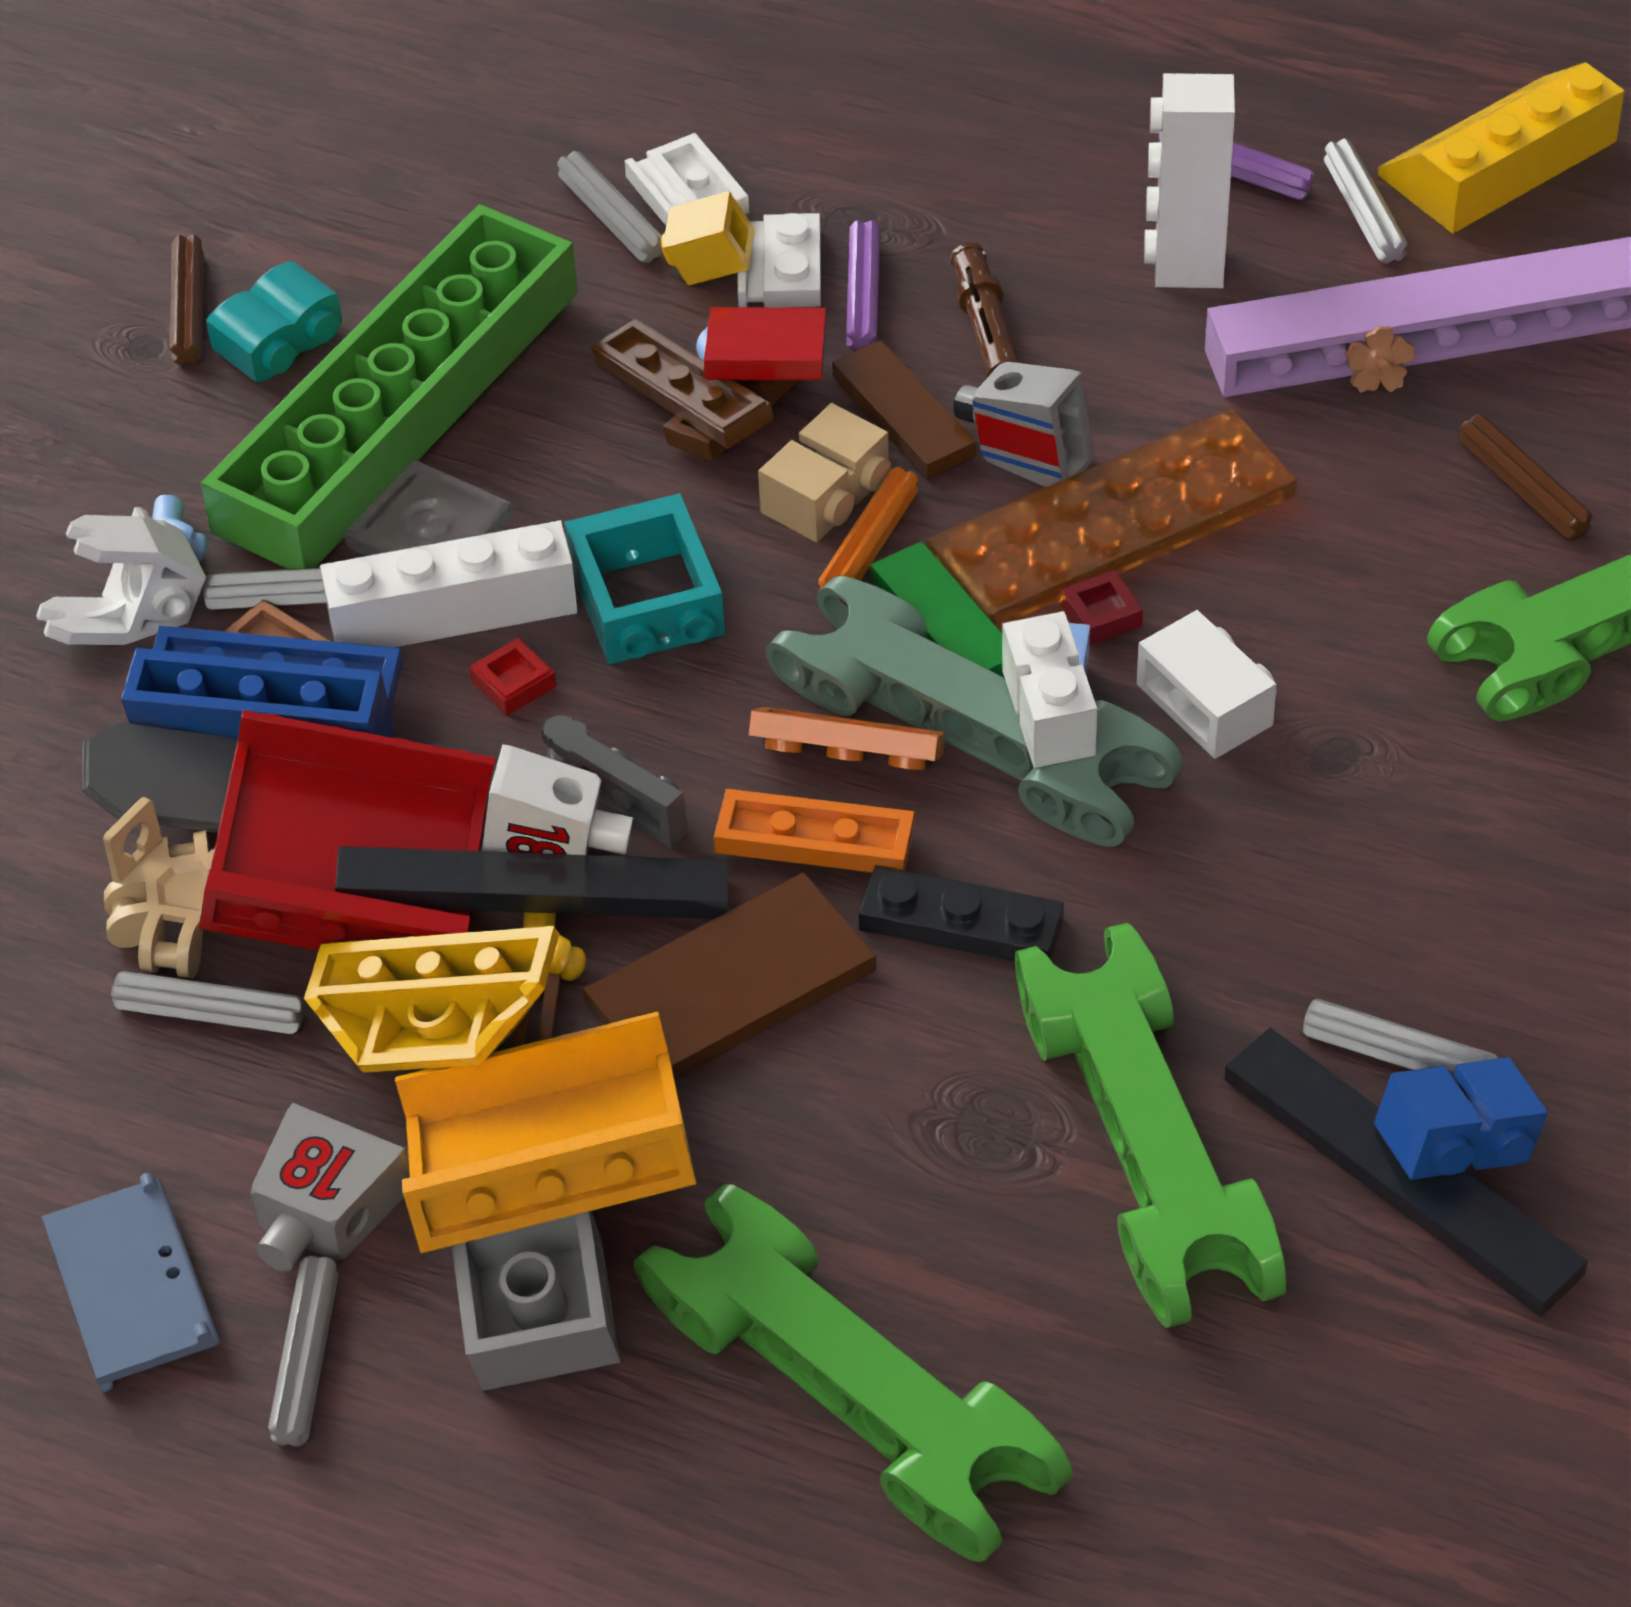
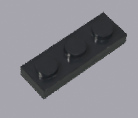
(958, 914)

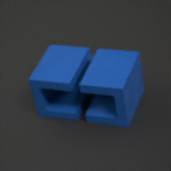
(1442, 1132)

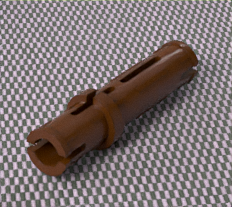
(981, 299)

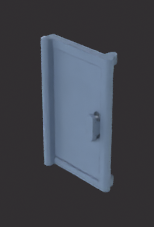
(124, 1295)

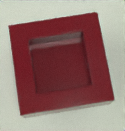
(1103, 604)

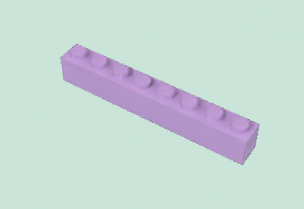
(1438, 311)

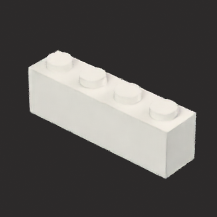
(1193, 180)
(451, 587)

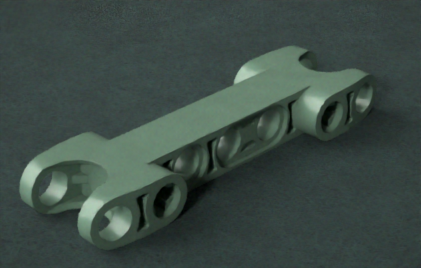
(888, 662)

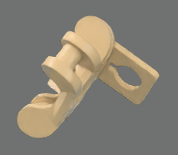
(153, 888)

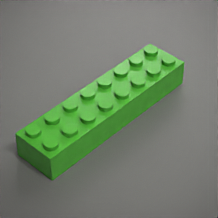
(389, 389)

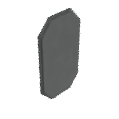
(175, 769)

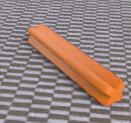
(873, 526)

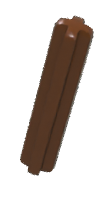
(186, 300)
(1525, 477)

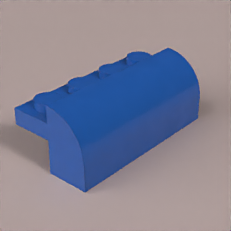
(209, 677)

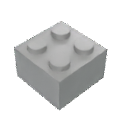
(535, 1302)

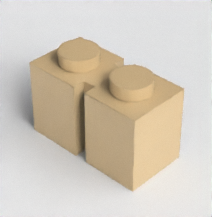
(820, 487)

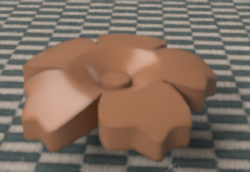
(1380, 360)

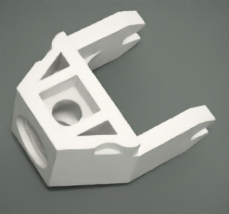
(149, 584)

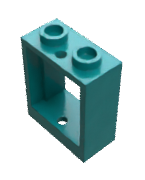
(632, 538)

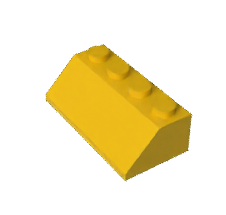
(1509, 146)

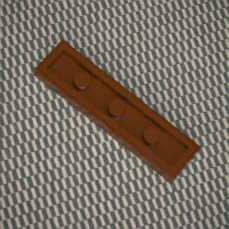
(677, 383)

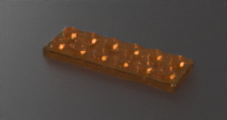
(1113, 516)

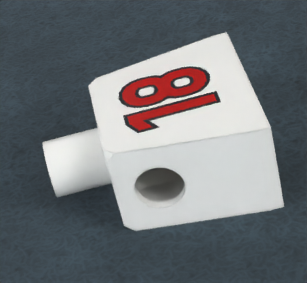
(548, 809)

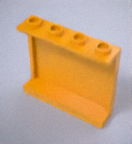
(543, 1133)

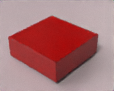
(512, 676)

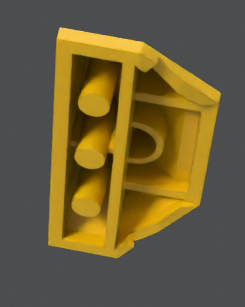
(429, 996)

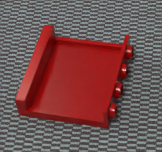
(319, 787)

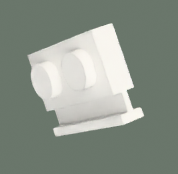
(681, 174)
(783, 262)

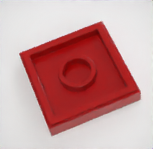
(765, 343)

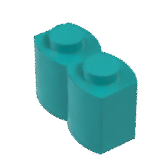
(274, 321)

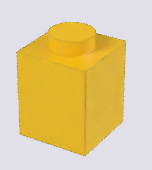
(708, 238)

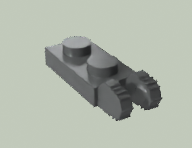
(625, 786)

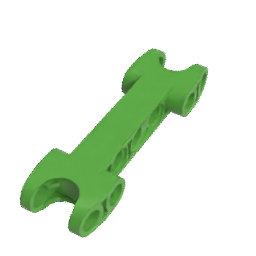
(1538, 639)
(1184, 1212)
(936, 1441)

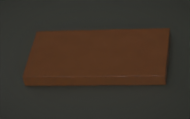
(737, 973)

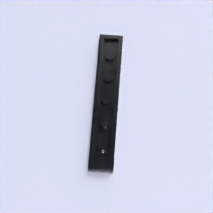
(536, 882)
(1449, 1207)

